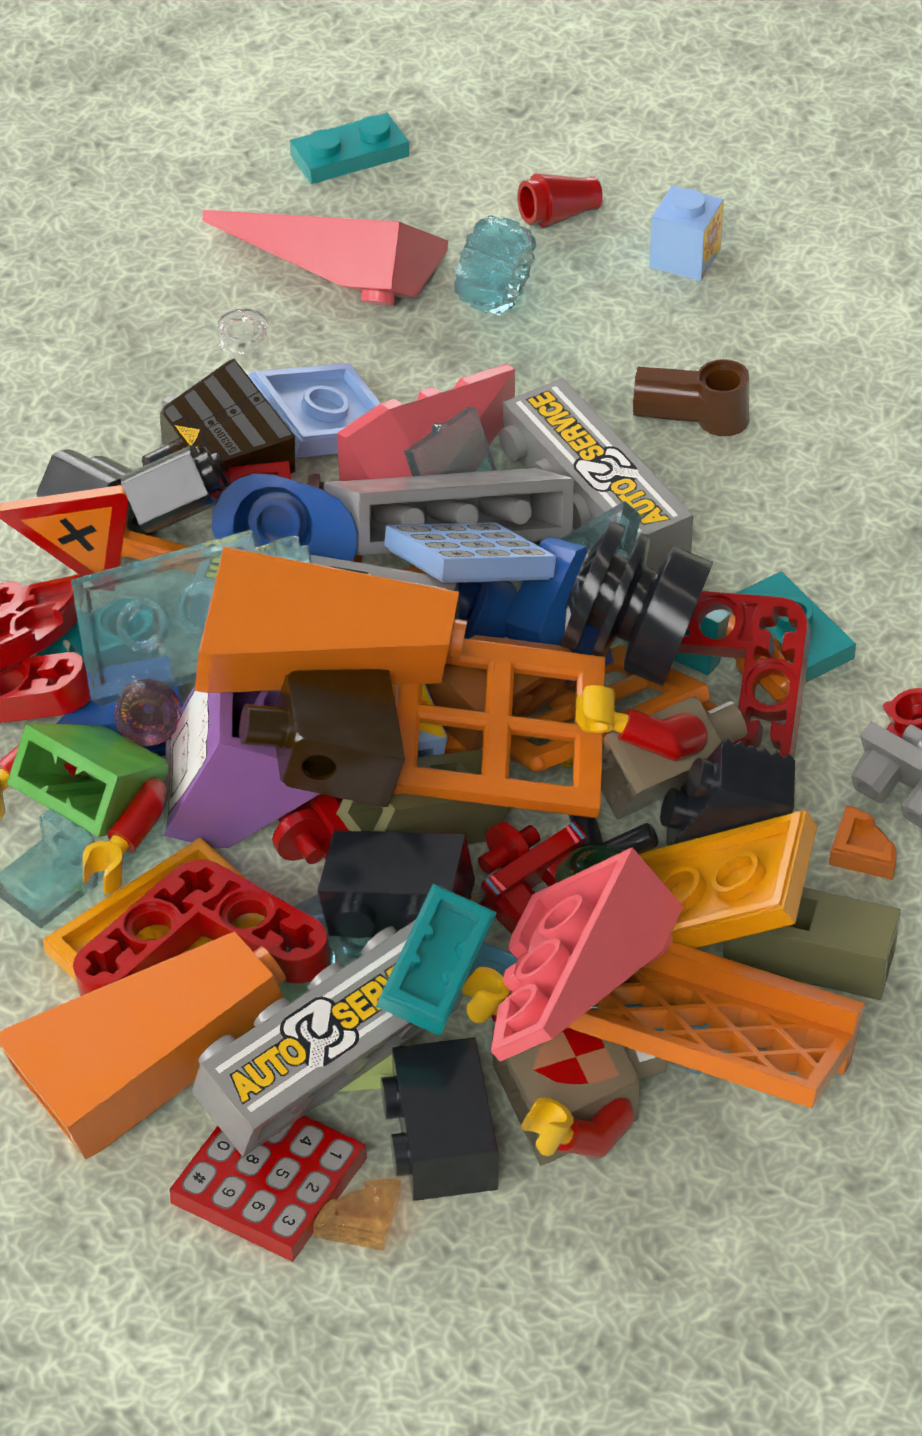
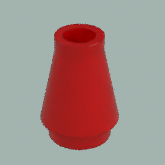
(554, 198)

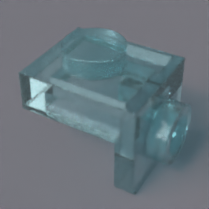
(50, 873)

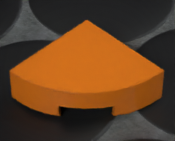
(862, 846)

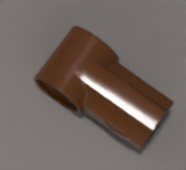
(712, 396)

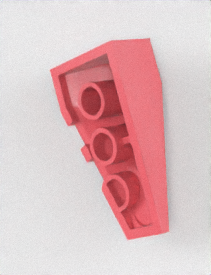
(359, 254)
(377, 440)
(580, 946)

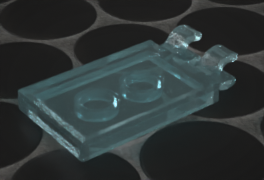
(154, 611)

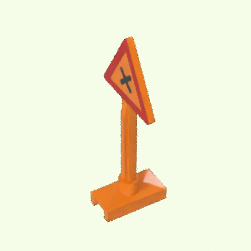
(86, 529)

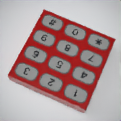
(274, 1188)

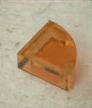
(361, 1216)

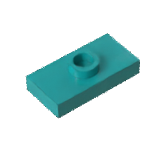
(828, 643)
(436, 959)

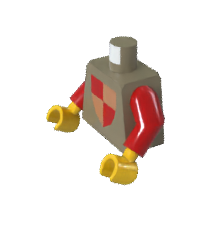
(654, 750)
(570, 1090)

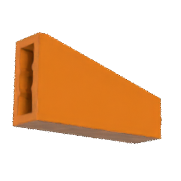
(301, 616)
(138, 1041)

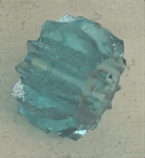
(494, 264)

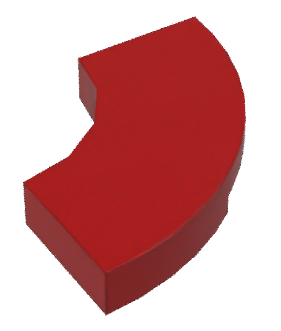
(36, 619)

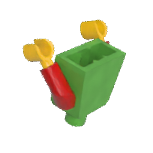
(95, 783)

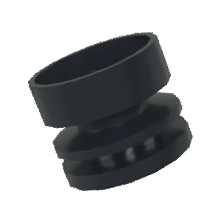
(635, 602)

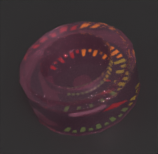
(147, 712)

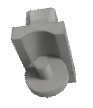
(889, 761)

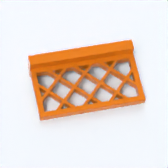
(745, 1010)

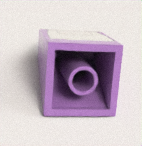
(215, 781)

